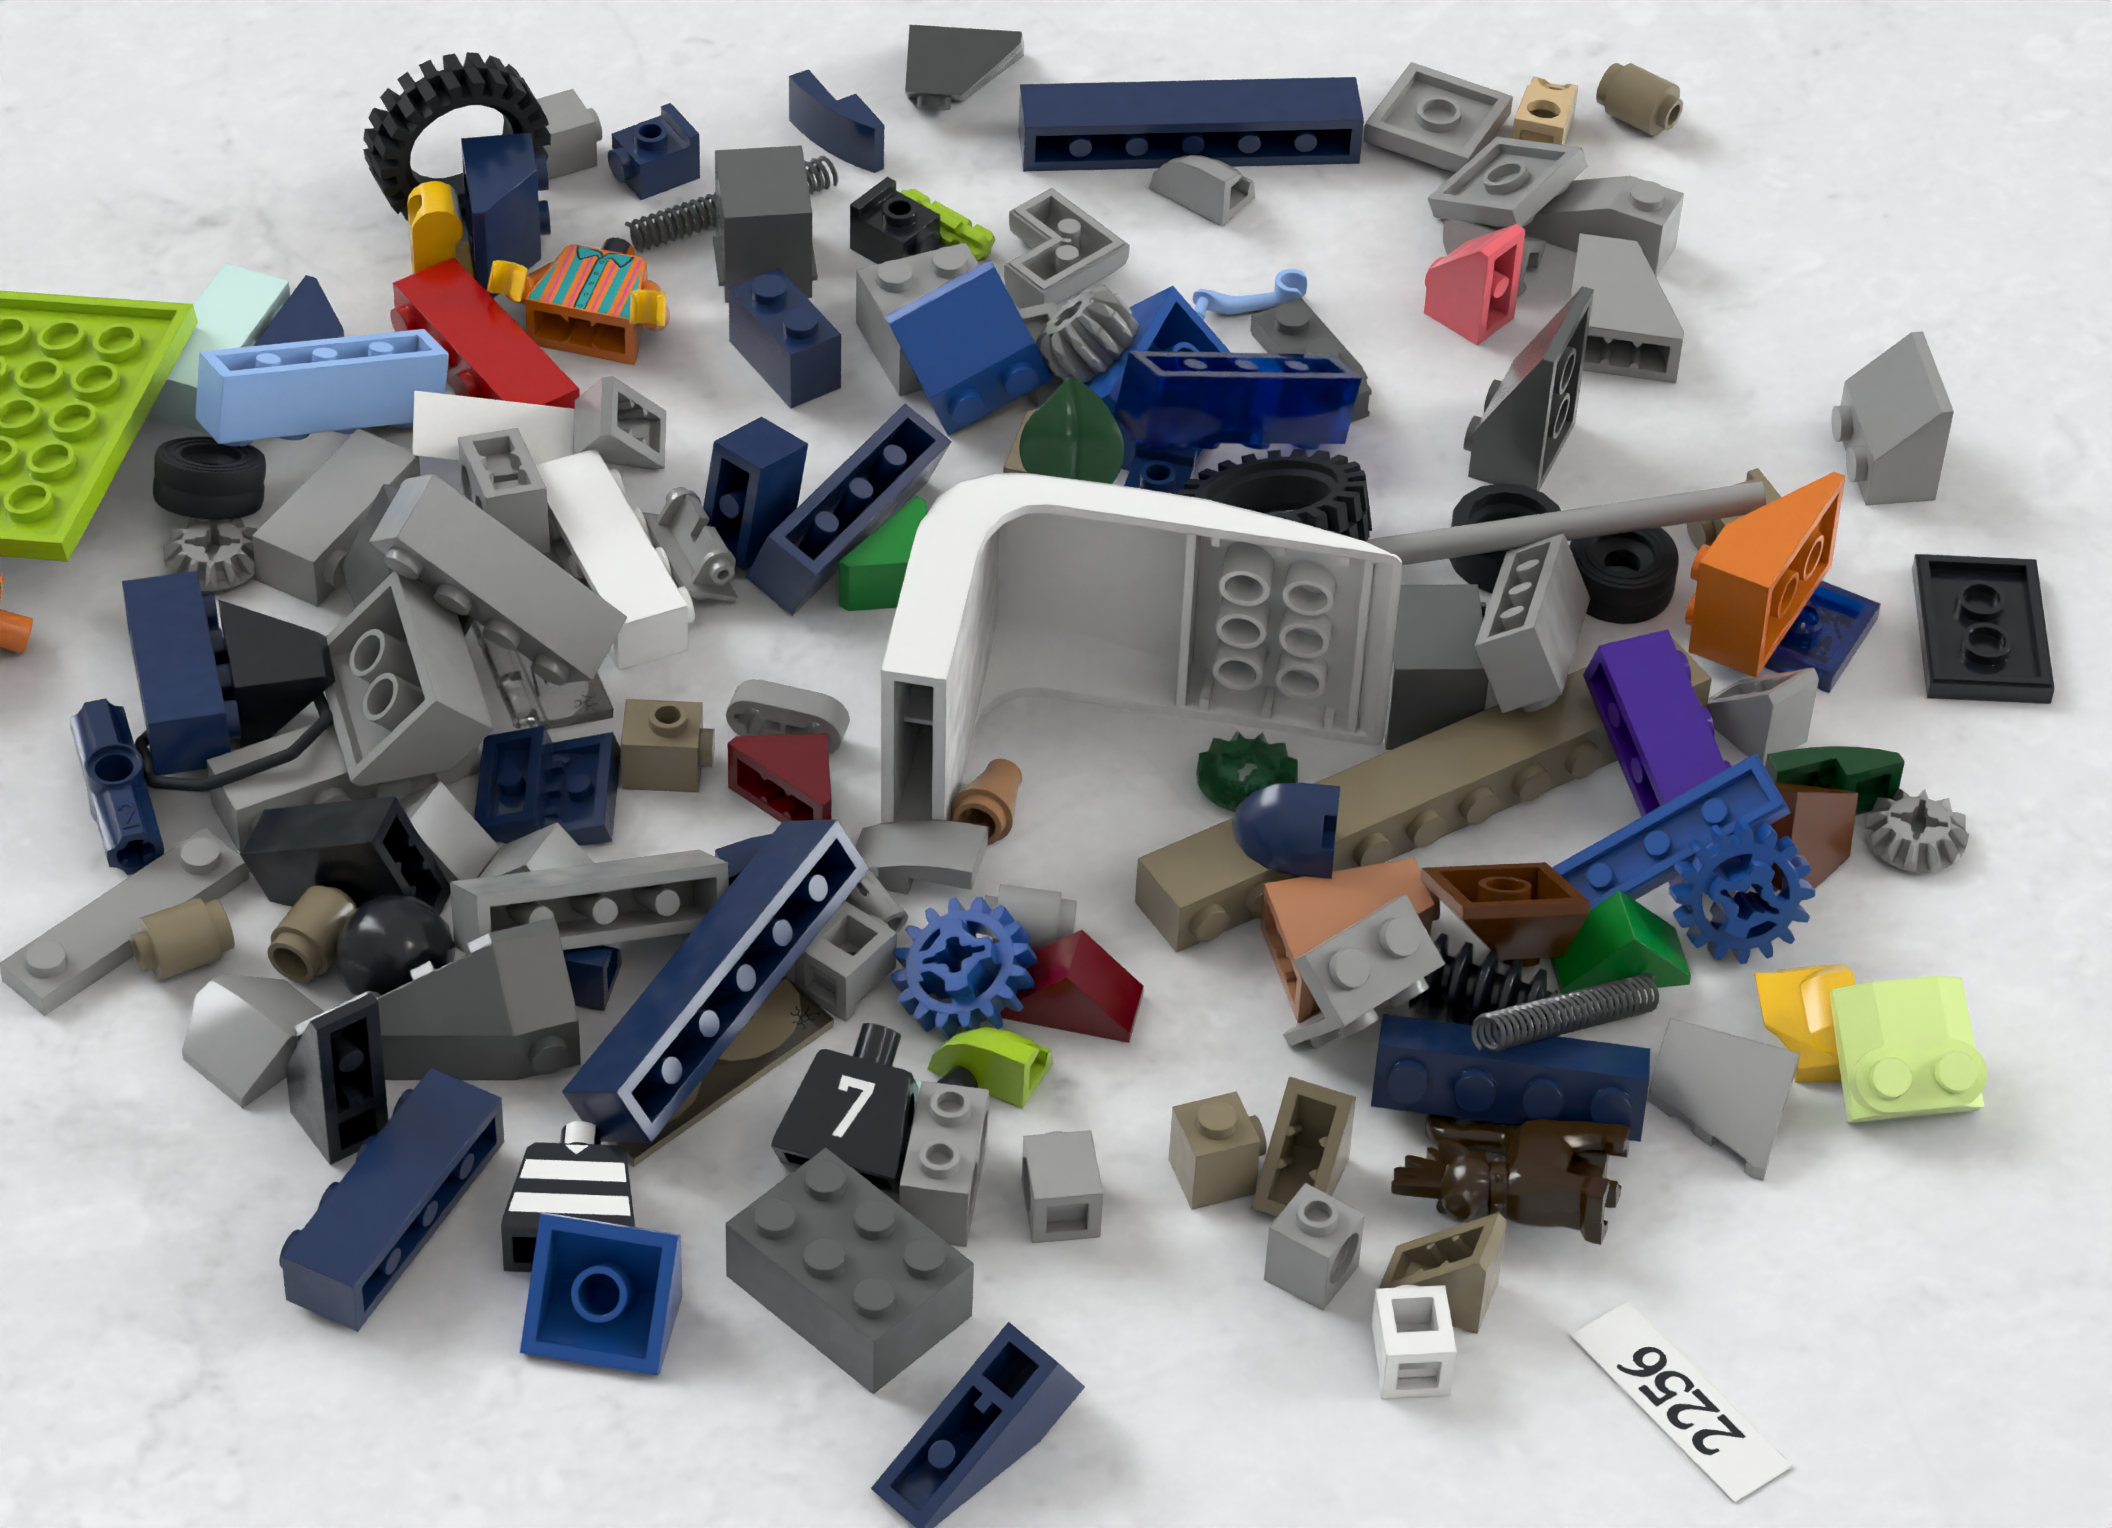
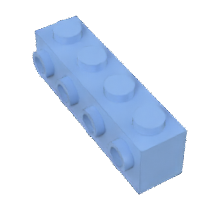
(316, 386)

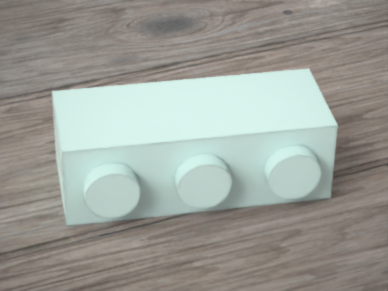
(229, 315)

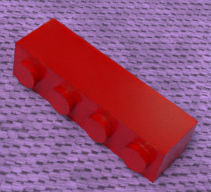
(485, 345)

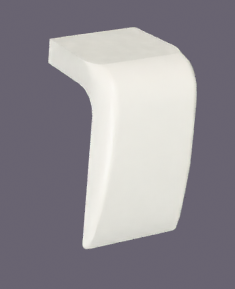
(1124, 607)

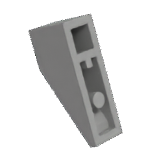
(1614, 209)

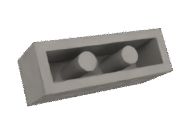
(314, 529)

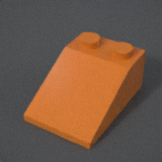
(1762, 575)

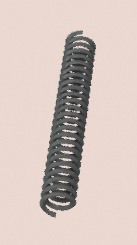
(659, 226)
(1563, 1001)

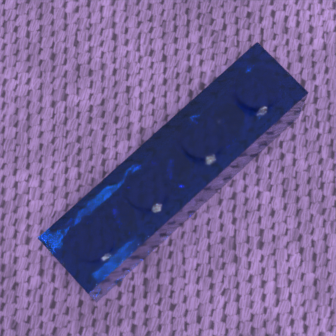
(1236, 399)

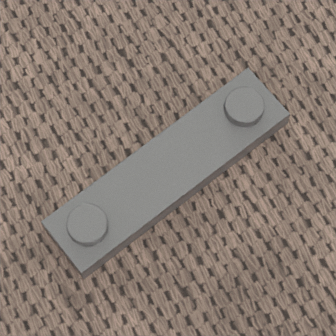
(99, 934)

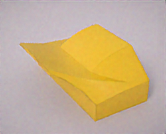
(1799, 1013)

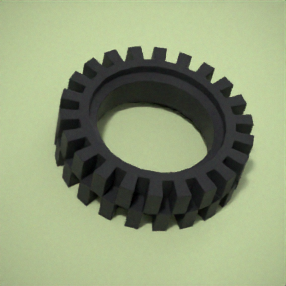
(433, 96)
(1318, 489)

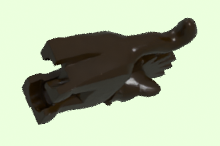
(1548, 1180)

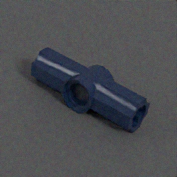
(116, 786)

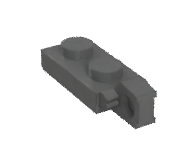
(1298, 330)

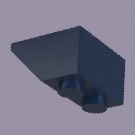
(503, 201)

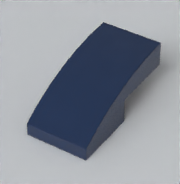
(838, 126)

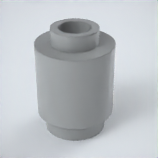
(1039, 911)

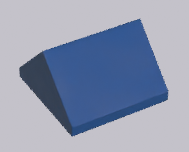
(602, 1294)

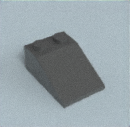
(1534, 404)

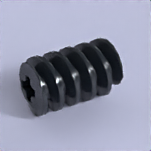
(1477, 989)

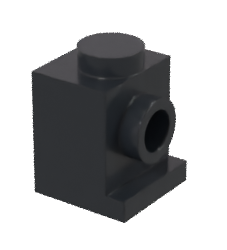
(891, 225)

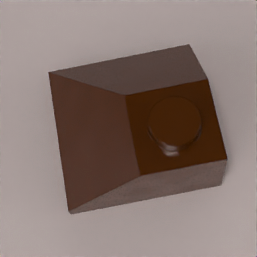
(1512, 908)

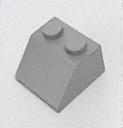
(1895, 424)

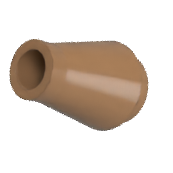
(990, 799)

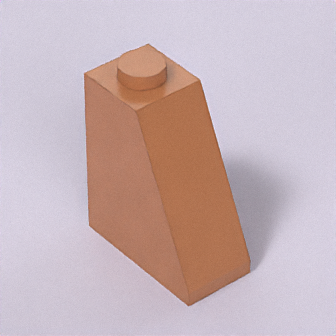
(1312, 909)

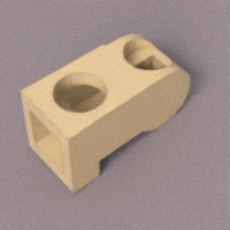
(1545, 112)

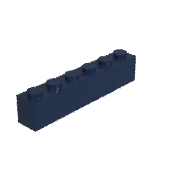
(1165, 120)
(716, 981)

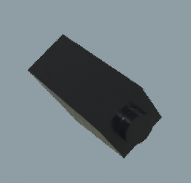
(347, 845)

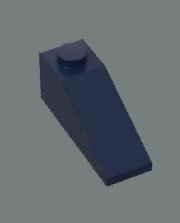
(978, 1429)

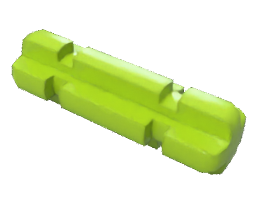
(956, 228)

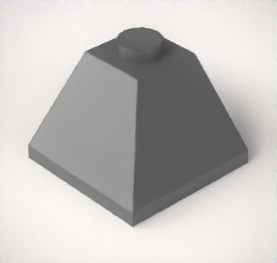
(956, 62)

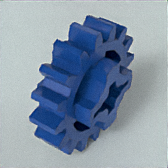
(1751, 917)
(970, 970)

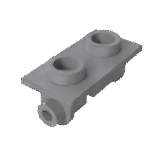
(693, 549)

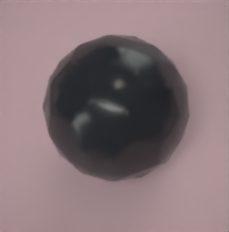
(389, 940)

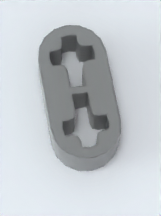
(785, 712)

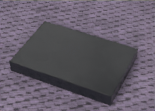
(1982, 629)

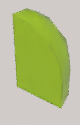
(998, 1060)

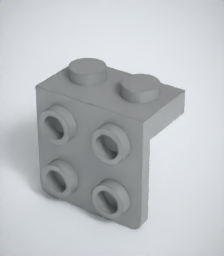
(1365, 970)

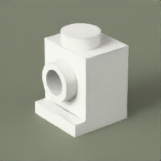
(1413, 1341)

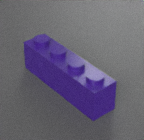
(1653, 719)

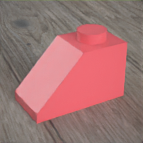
(1477, 284)

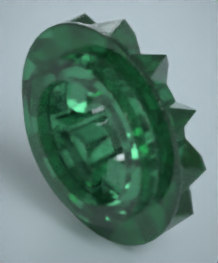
(1219, 766)

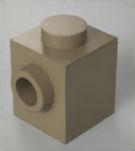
(664, 745)
(1215, 1149)

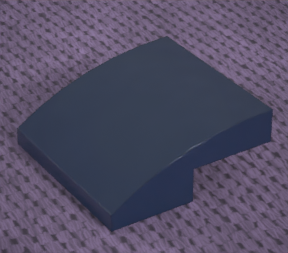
(540, 782)

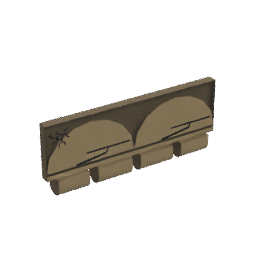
(772, 1035)

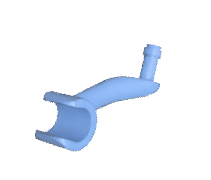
(1289, 286)

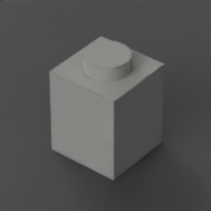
(572, 132)

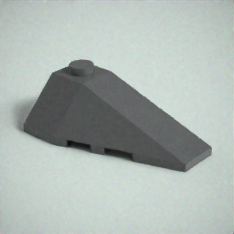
(485, 1015)

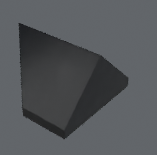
(272, 669)

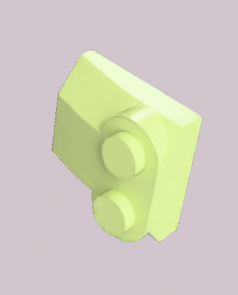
(1906, 1049)

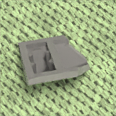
(245, 1033)

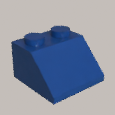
(968, 347)

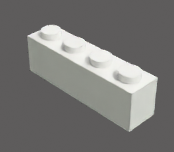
(611, 553)

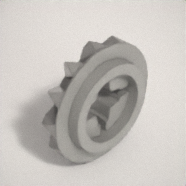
(231, 564)
(1891, 835)

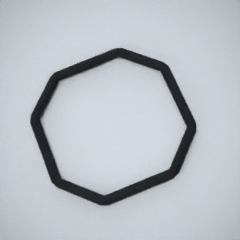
(242, 771)

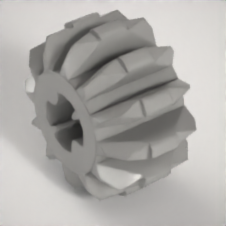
(1087, 334)

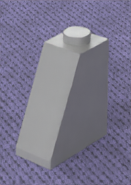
(1630, 317)

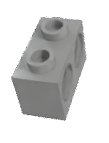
(506, 483)
(945, 1158)

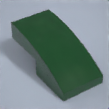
(1855, 769)

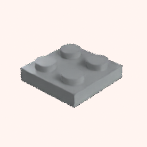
(1437, 118)
(1508, 182)

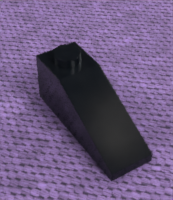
(340, 1079)

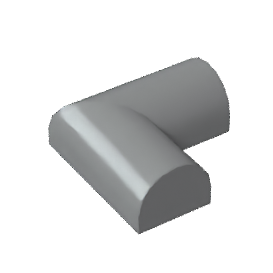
(1066, 254)

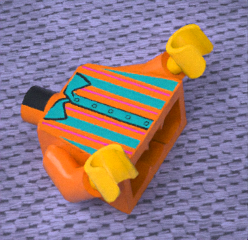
(587, 300)

